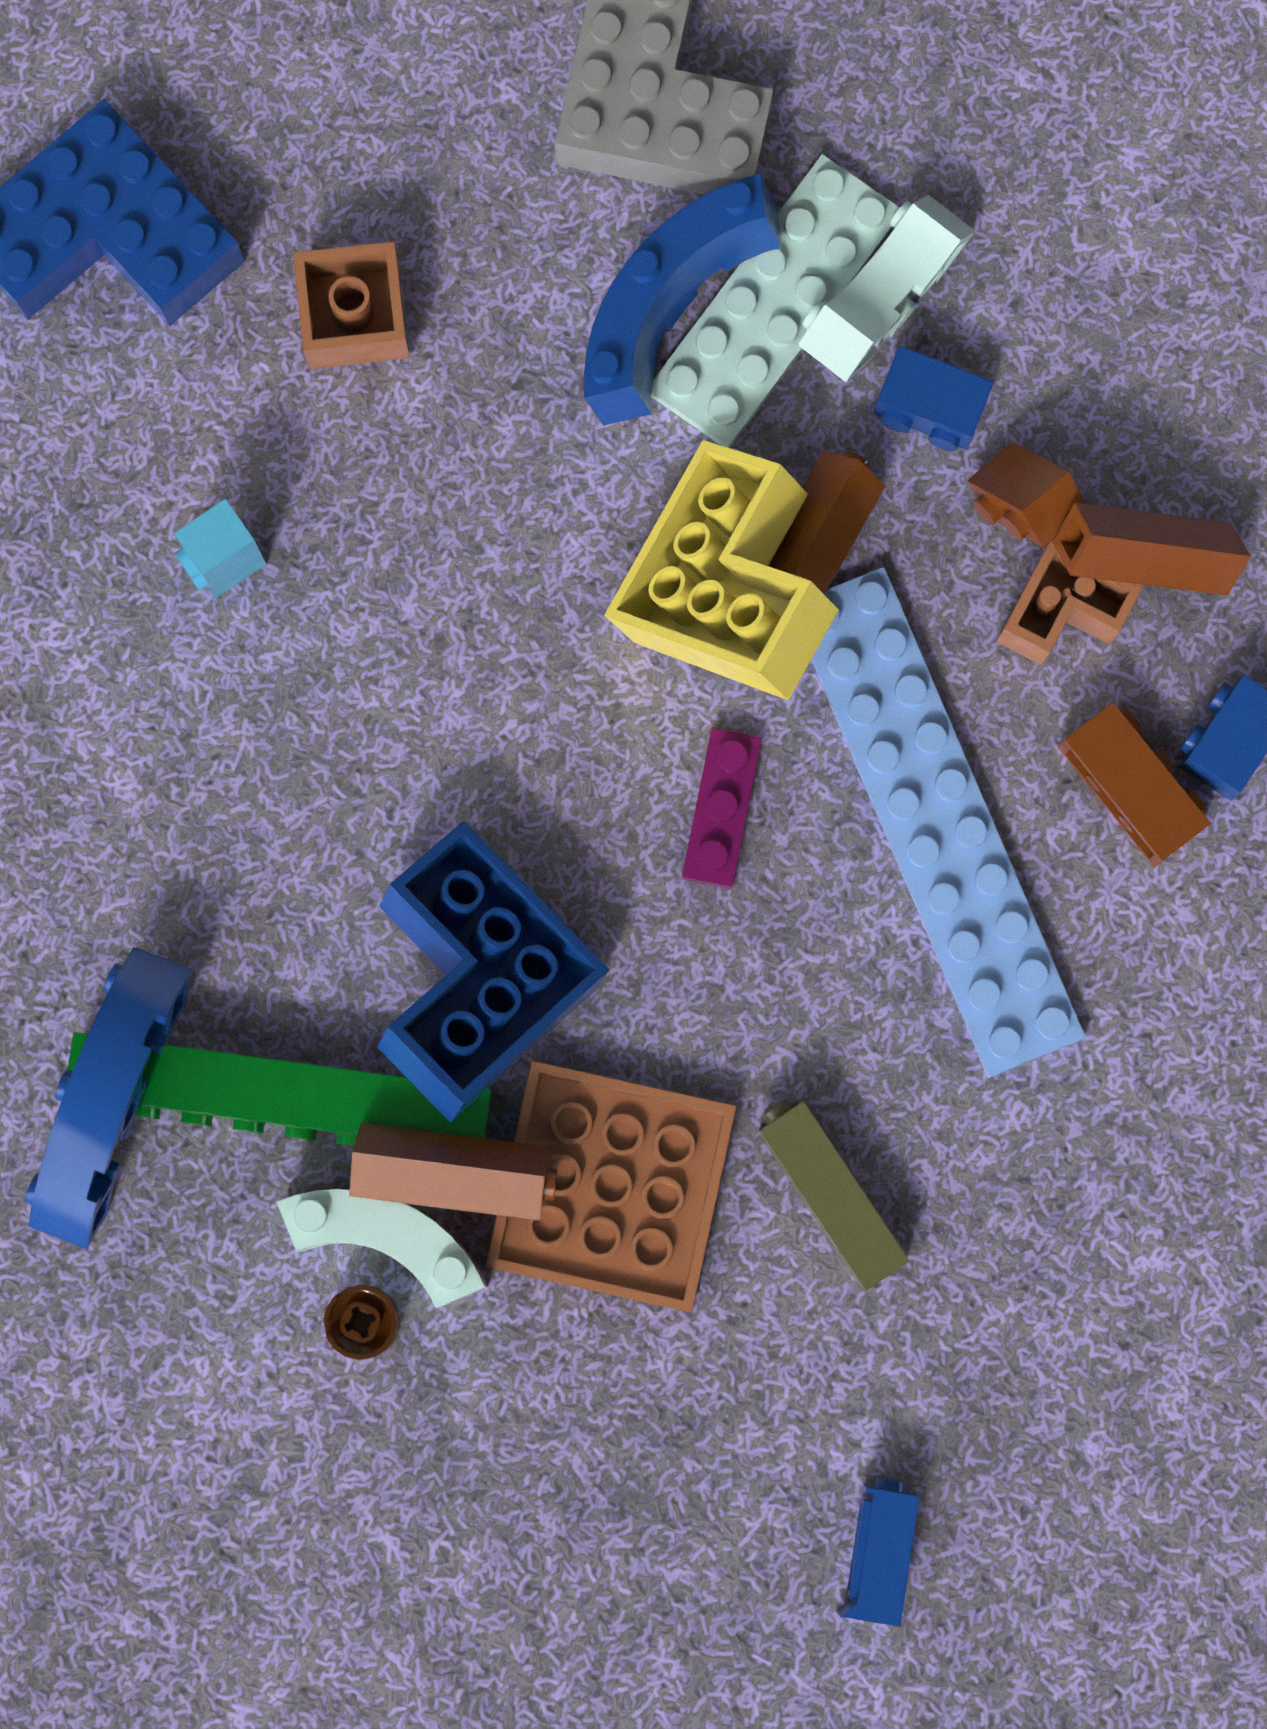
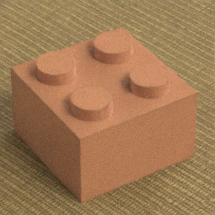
(351, 305)

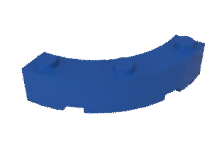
(662, 282)
(103, 1096)

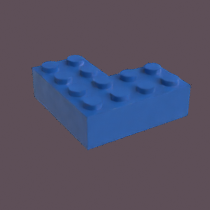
(111, 197)
(505, 964)

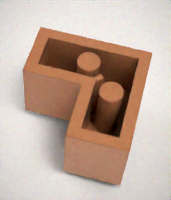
(1057, 599)

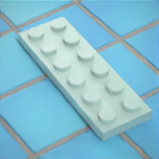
(757, 317)

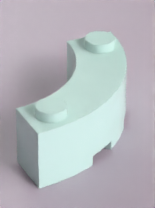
(880, 295)
(389, 1227)

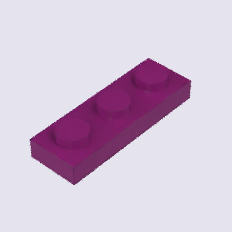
(721, 808)

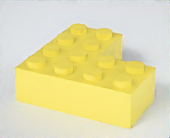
(707, 579)

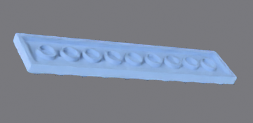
(941, 830)

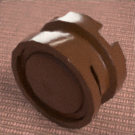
(361, 1322)

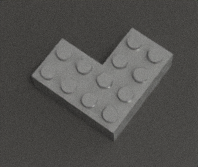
(645, 118)

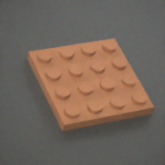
(629, 1190)

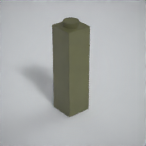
(831, 1194)

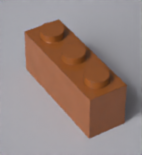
(1135, 783)

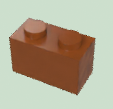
(1024, 494)

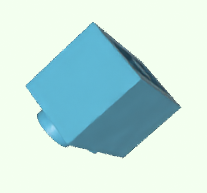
(218, 550)

